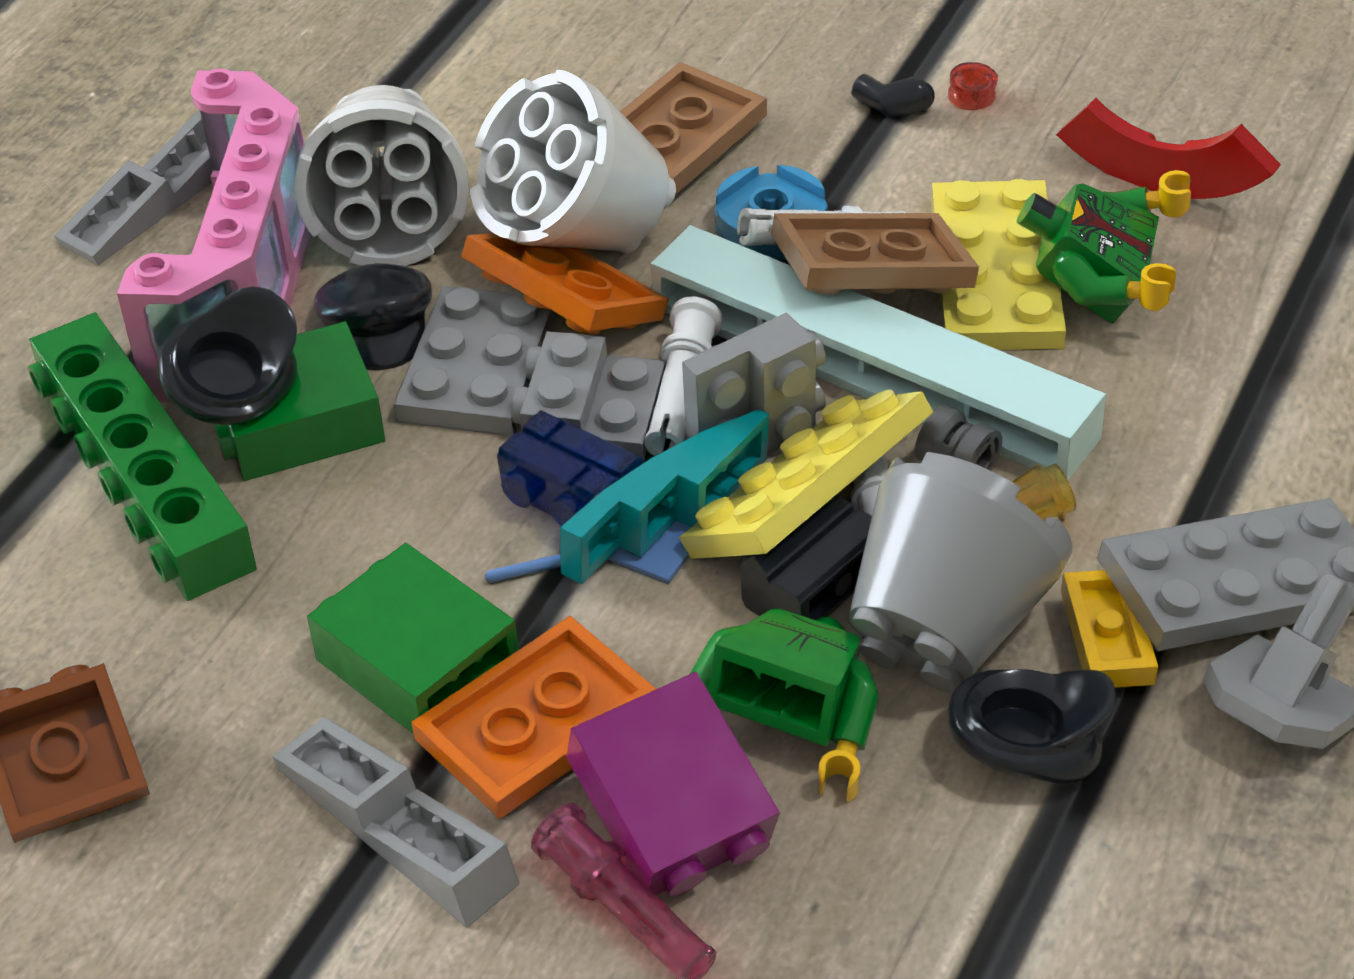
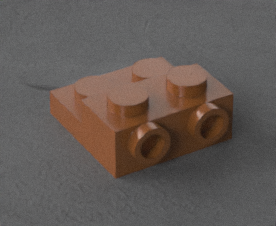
(64, 752)

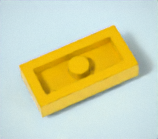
(1107, 630)

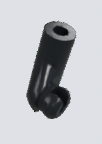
(896, 98)

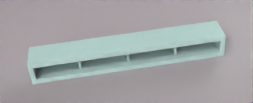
(883, 348)

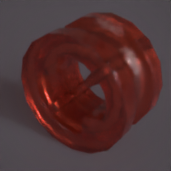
(972, 86)

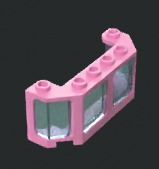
(249, 227)

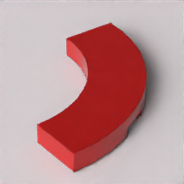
(1215, 164)

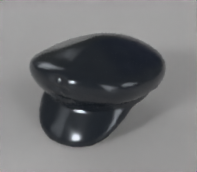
(382, 309)
(231, 358)
(1033, 721)

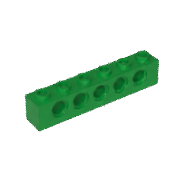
(141, 458)

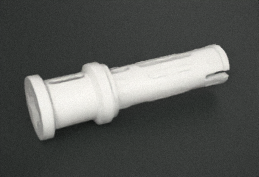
(694, 326)

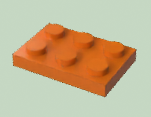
(567, 282)
(514, 722)

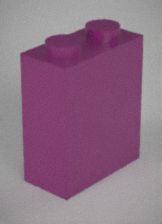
(673, 786)

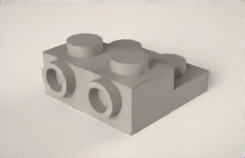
(761, 370)
(590, 389)

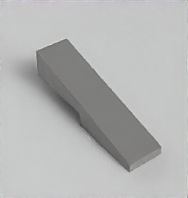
(140, 196)
(420, 837)

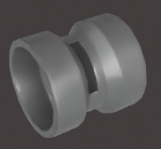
(950, 434)

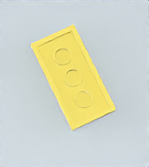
(1011, 300)
(805, 476)

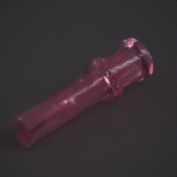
(602, 873)

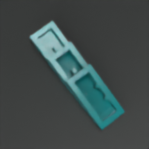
(660, 491)

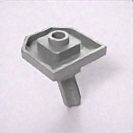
(1287, 683)

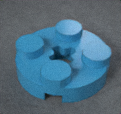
(786, 190)

